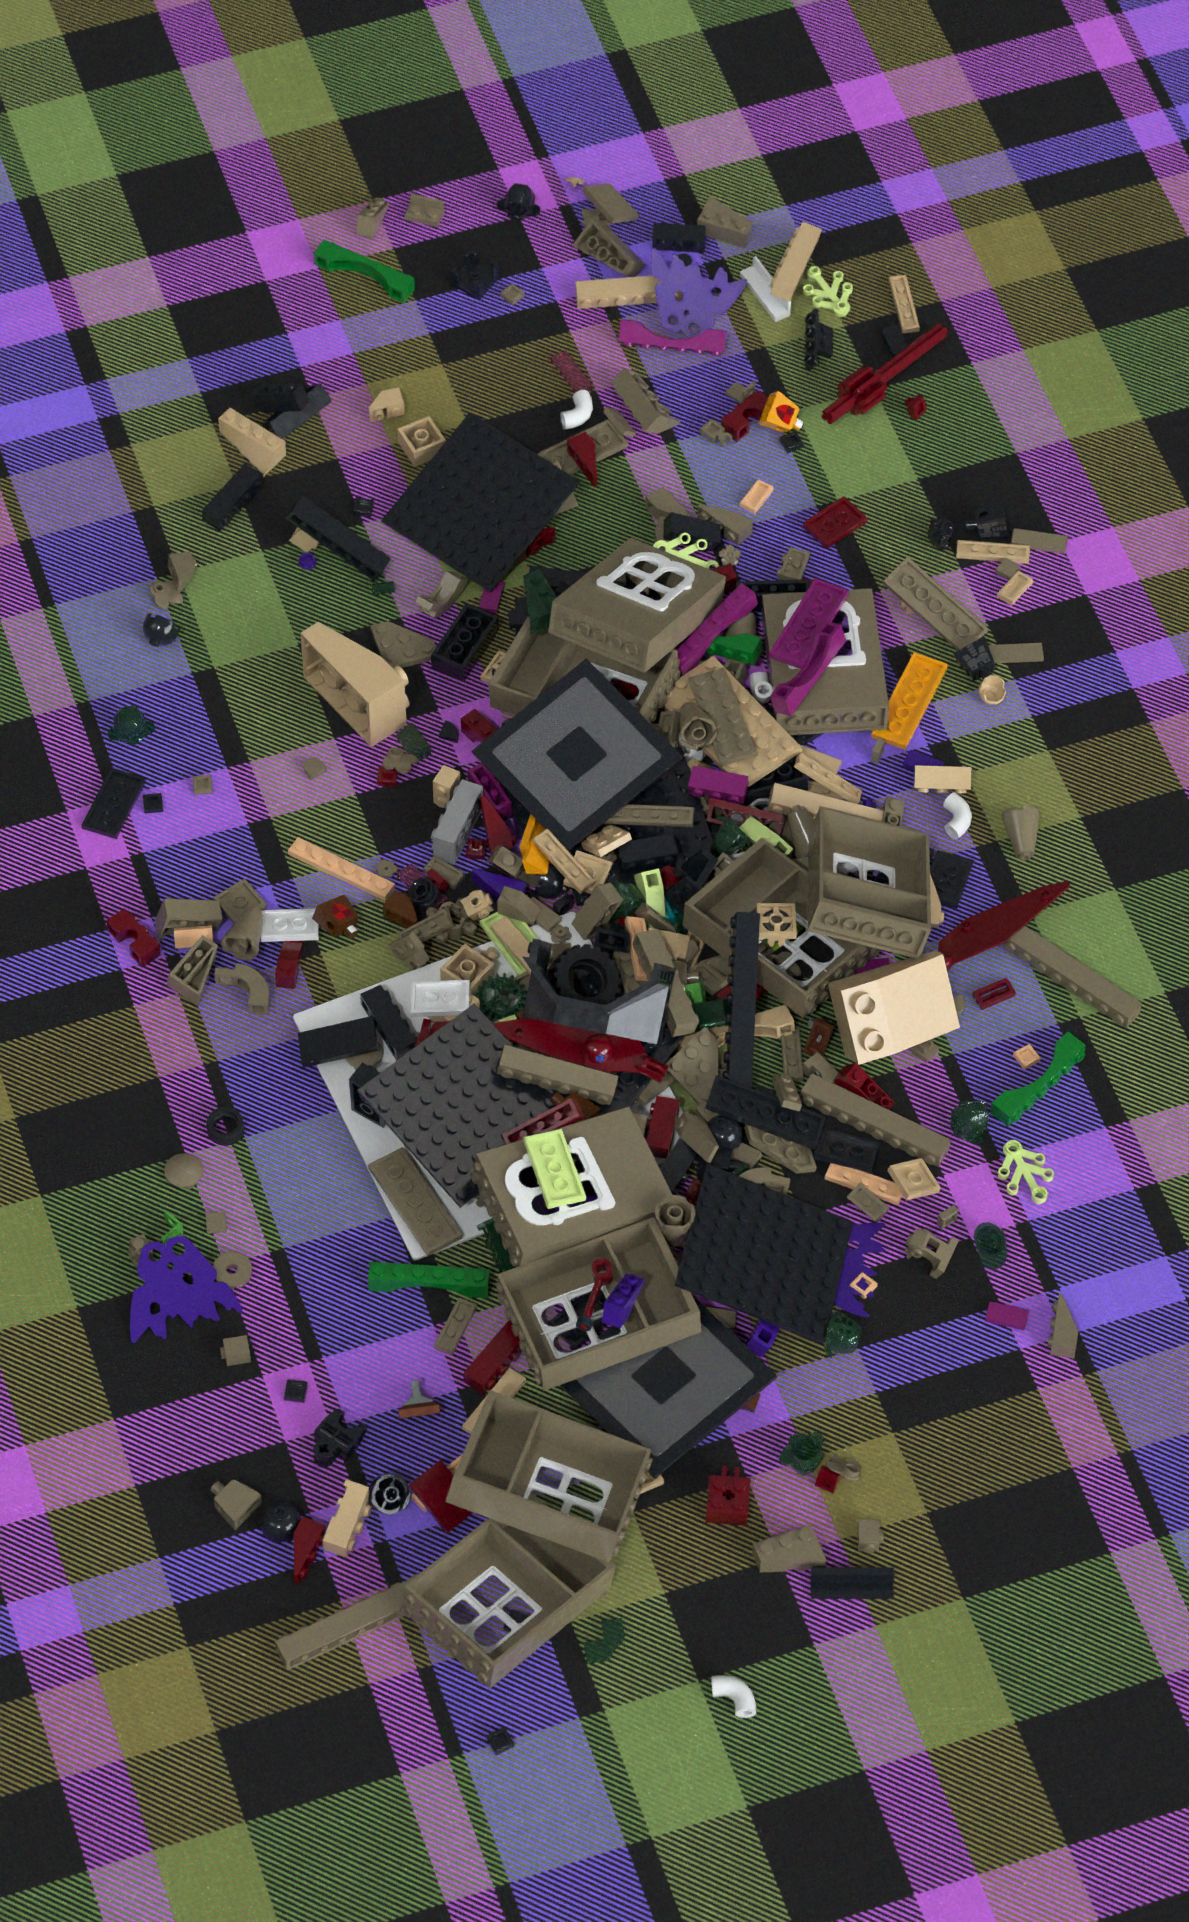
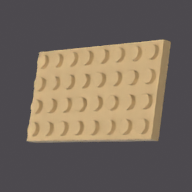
(769, 738)

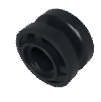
(424, 892)

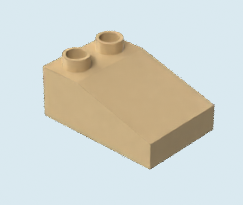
(355, 683)
(893, 1007)

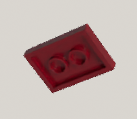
(835, 522)
(432, 1491)

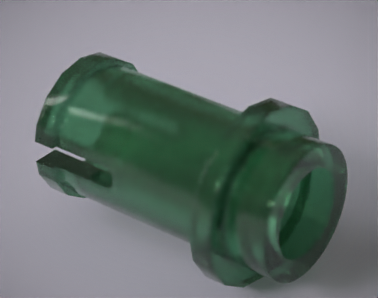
(384, 587)

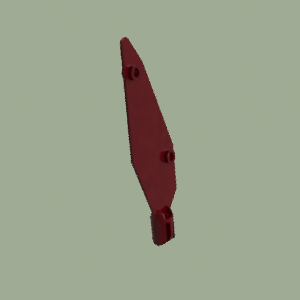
(996, 924)
(568, 1042)

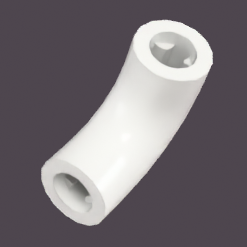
(580, 413)
(760, 687)
(961, 816)
(736, 1690)

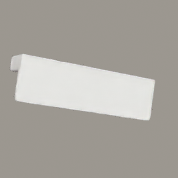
(759, 283)

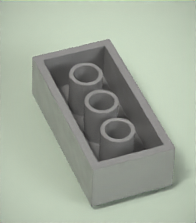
(457, 822)

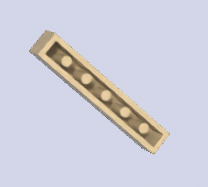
(795, 261)
(617, 292)
(785, 797)

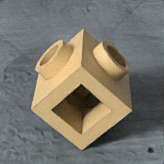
(478, 904)

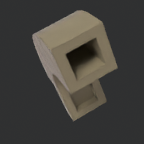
(443, 596)
(251, 982)
(763, 1177)

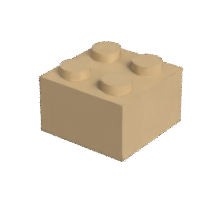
(420, 440)
(468, 965)

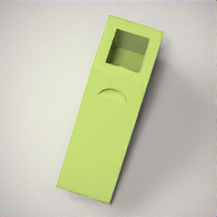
(755, 830)
(652, 889)

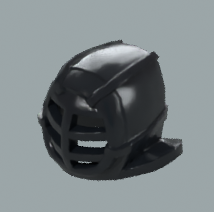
(519, 202)

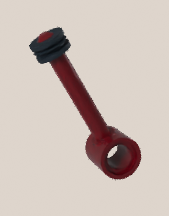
(601, 1279)

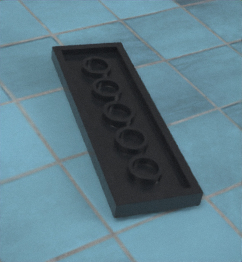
(764, 1112)

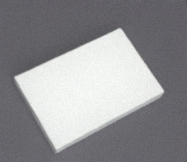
(289, 925)
(439, 997)

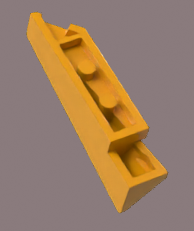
(533, 859)

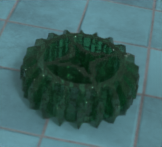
(514, 988)

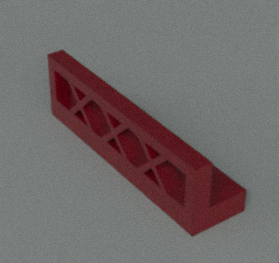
(744, 810)

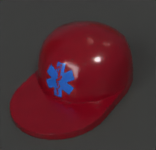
(599, 1053)

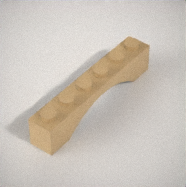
(766, 1025)

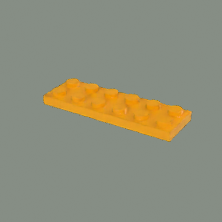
(911, 699)

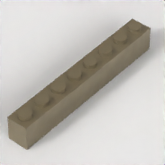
(1074, 976)
(875, 1120)
(342, 1626)

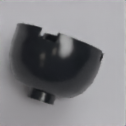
(159, 630)
(551, 884)
(726, 1131)
(389, 1493)
(280, 1522)

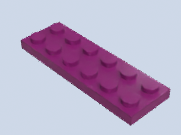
(797, 638)

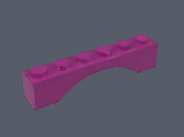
(635, 332)
(734, 607)
(826, 645)

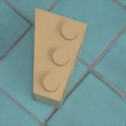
(348, 1519)

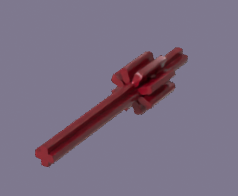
(866, 388)

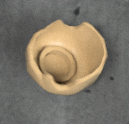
(992, 690)

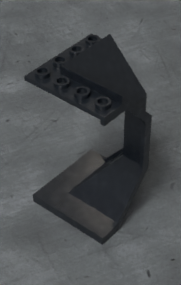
(633, 1016)

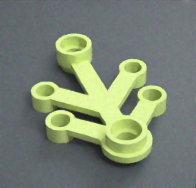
(839, 306)
(684, 553)
(1024, 1169)

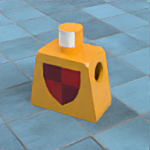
(780, 414)

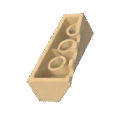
(252, 440)

